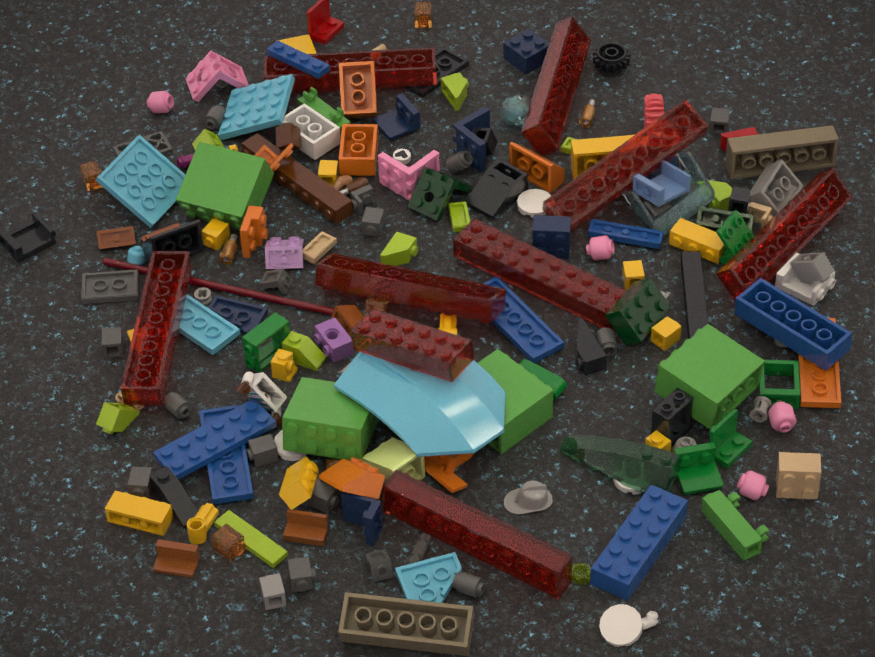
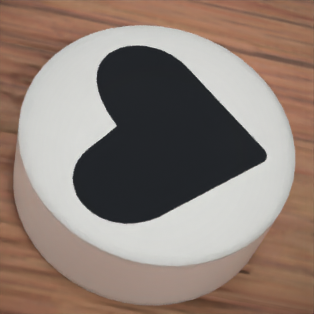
(402, 156)

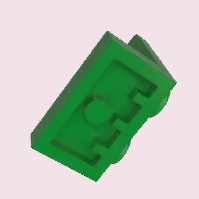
(734, 235)
(728, 442)
(698, 468)

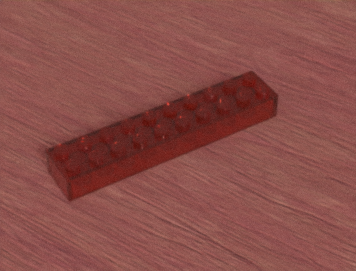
(392, 68)
(556, 86)
(615, 172)
(786, 233)
(537, 272)
(410, 287)
(156, 328)
(477, 534)

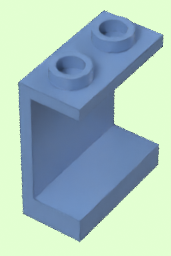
(664, 187)

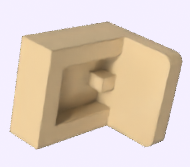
(761, 213)

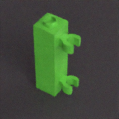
(323, 108)
(732, 525)

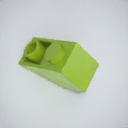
(722, 195)

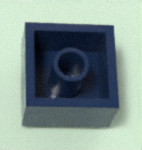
(525, 51)
(552, 235)

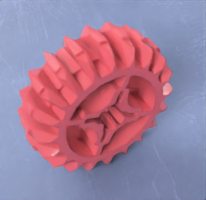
(653, 108)

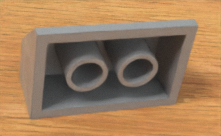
(775, 187)

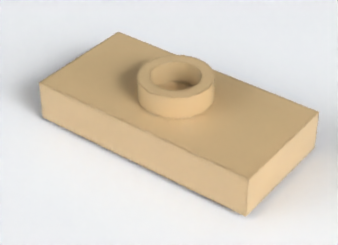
(318, 247)

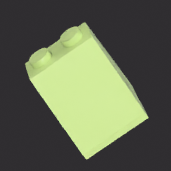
(396, 456)

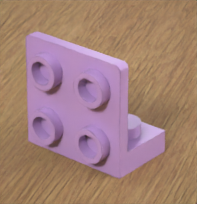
(284, 253)

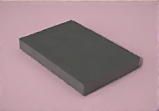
(110, 286)

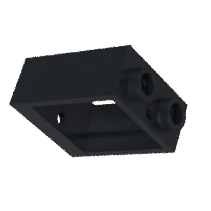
(673, 416)

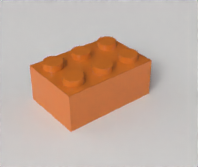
(358, 89)
(358, 149)

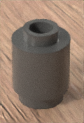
(214, 117)
(459, 161)
(607, 341)
(177, 405)
(468, 584)

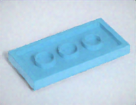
(206, 327)

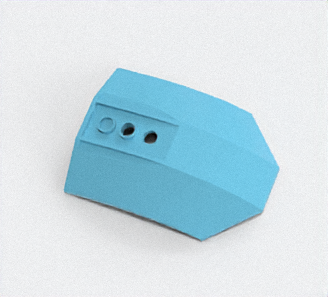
(427, 410)

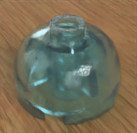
(514, 110)

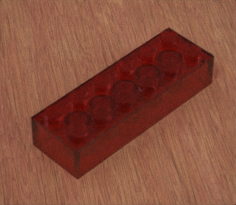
(412, 345)

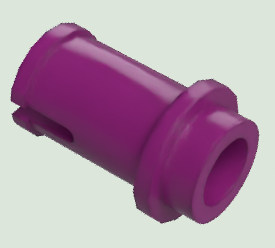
(184, 161)

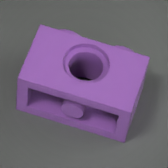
(333, 340)

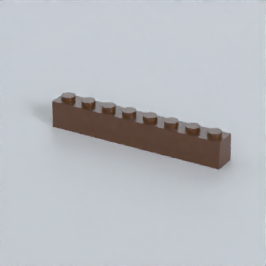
(304, 183)

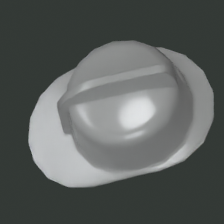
(529, 498)

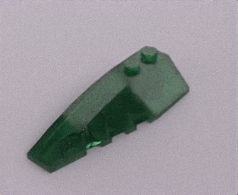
(624, 460)

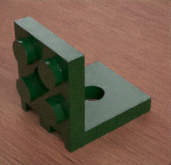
(441, 186)

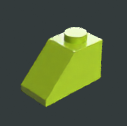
(455, 89)
(399, 250)
(304, 351)
(116, 417)

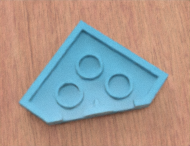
(429, 579)

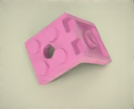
(210, 71)
(403, 178)

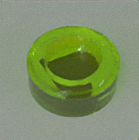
(581, 573)

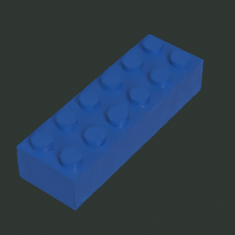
(793, 324)
(638, 542)

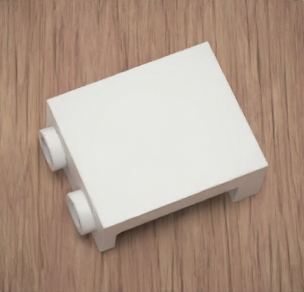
(809, 292)

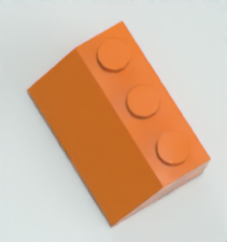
(539, 169)
(354, 477)

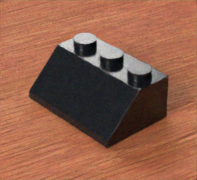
(182, 238)

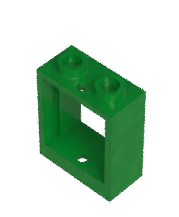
(275, 327)
(781, 368)

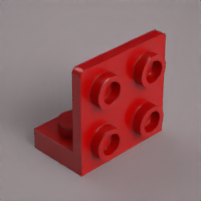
(320, 23)

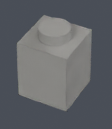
(272, 591)

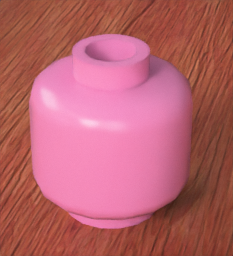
(160, 102)
(600, 248)
(782, 417)
(752, 485)

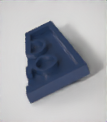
(239, 313)

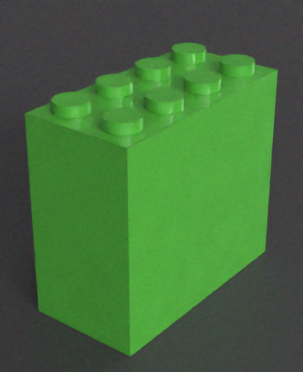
(223, 184)
(711, 371)
(527, 399)
(326, 422)

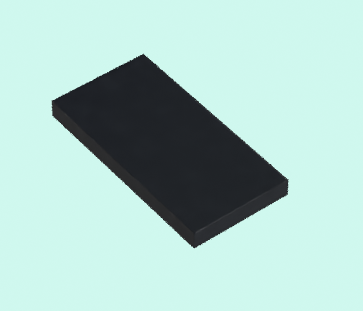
(446, 64)

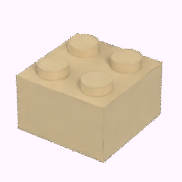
(798, 475)

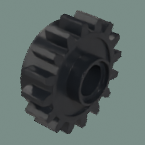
(611, 57)

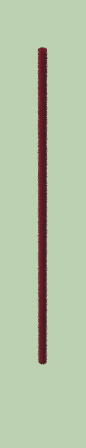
(230, 289)

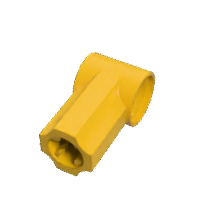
(448, 323)
(201, 523)

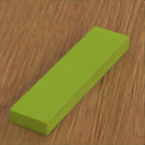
(254, 540)

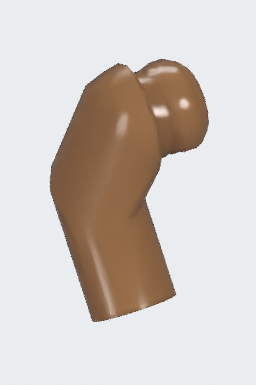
(341, 181)

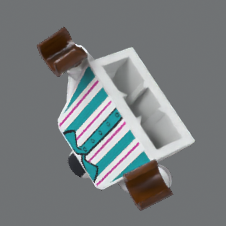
(265, 392)

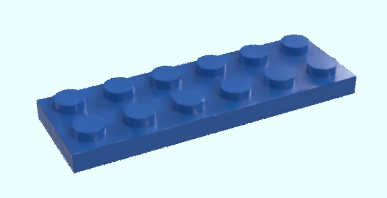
(525, 327)
(215, 439)
(230, 473)

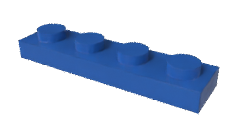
(298, 59)
(626, 233)

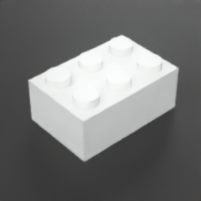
(316, 131)

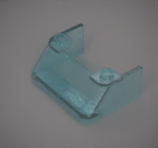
(682, 207)

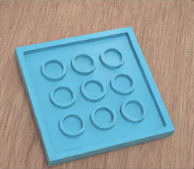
(256, 107)
(143, 181)

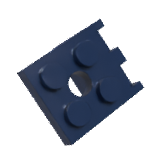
(468, 141)

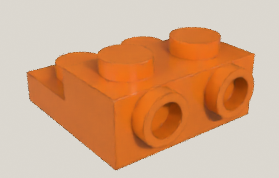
(253, 230)

